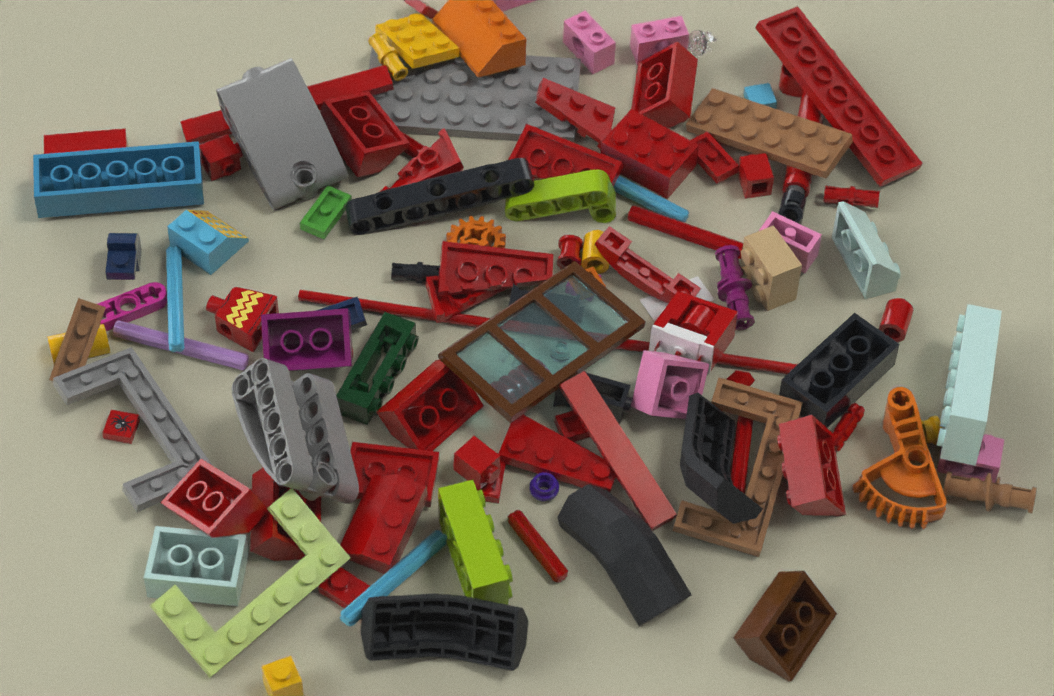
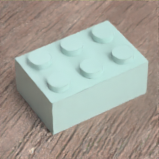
(197, 564)

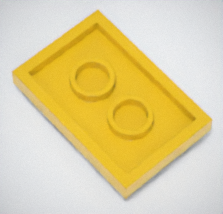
(418, 40)

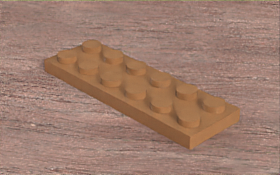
(770, 131)

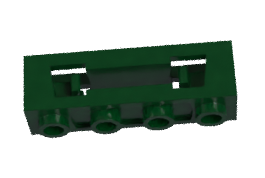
(398, 339)

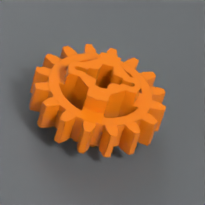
(477, 233)

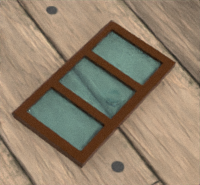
(541, 341)

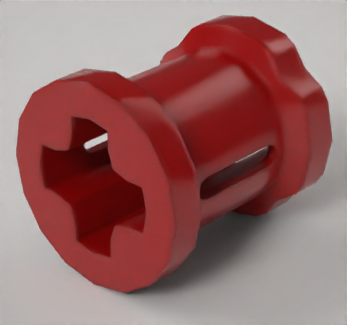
(569, 250)

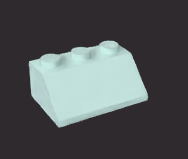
(864, 252)

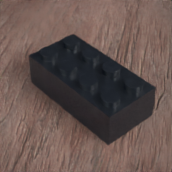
(840, 370)

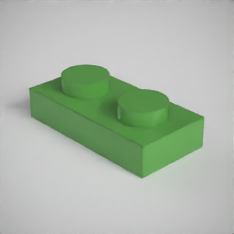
(325, 212)

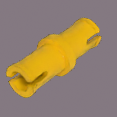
(388, 56)

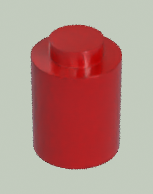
(896, 319)

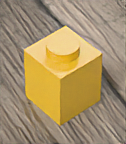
(282, 678)

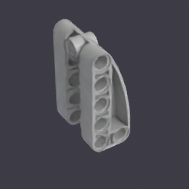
(281, 133)
(296, 430)

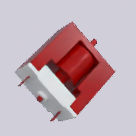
(694, 329)

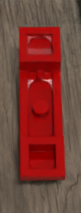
(638, 271)

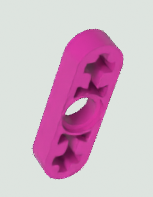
(144, 292)

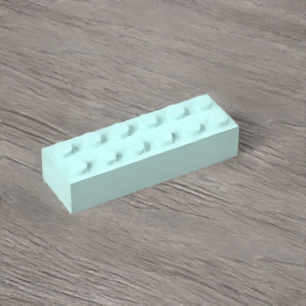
(969, 384)

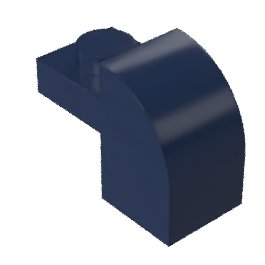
(123, 256)

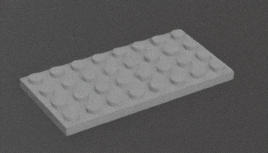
(475, 107)

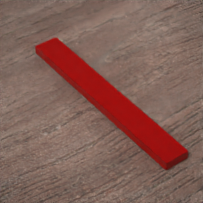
(374, 80)

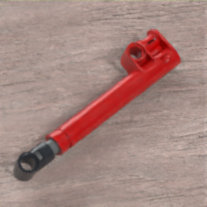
(797, 182)

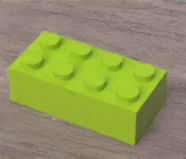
(472, 543)

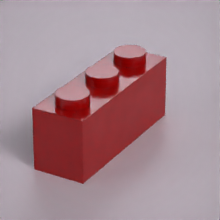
(85, 141)

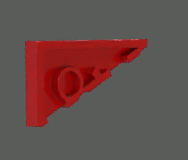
(430, 162)
(448, 306)

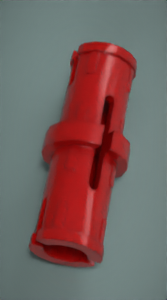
(852, 196)

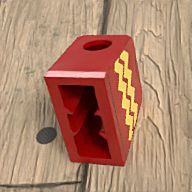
(240, 315)

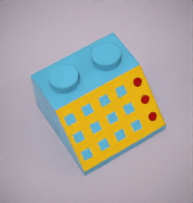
(205, 239)

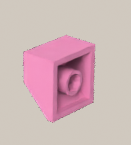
(667, 383)

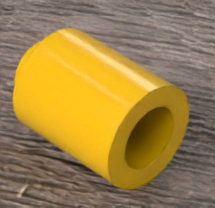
(590, 253)

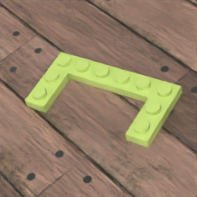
(217, 648)

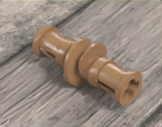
(990, 492)

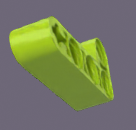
(566, 194)

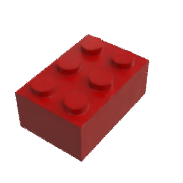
(651, 153)

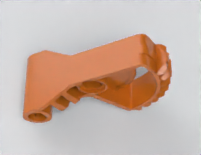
(907, 437)

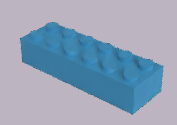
(118, 179)

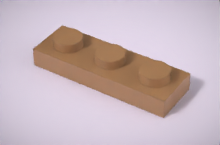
(78, 337)

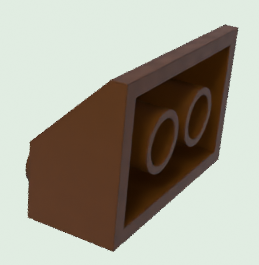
(785, 624)

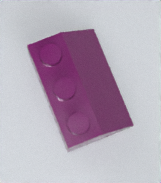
(308, 339)

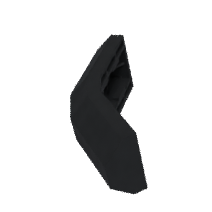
(707, 461)
(625, 550)
(444, 628)

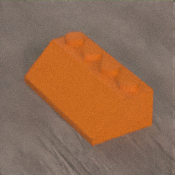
(483, 34)

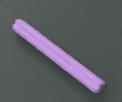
(192, 347)

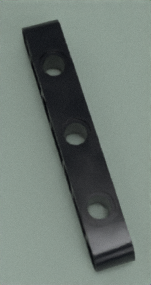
(439, 196)

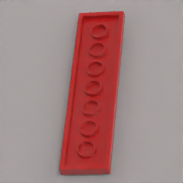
(838, 95)

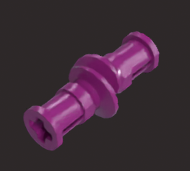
(733, 286)

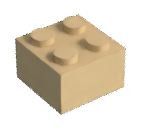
(771, 268)

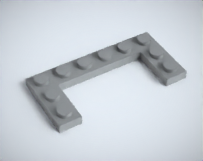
(155, 410)

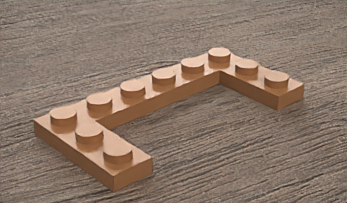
(765, 476)

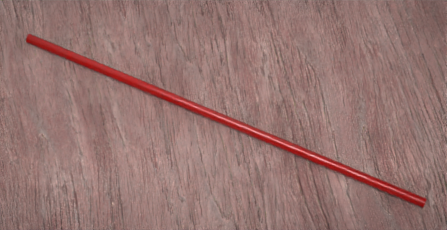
(475, 321)

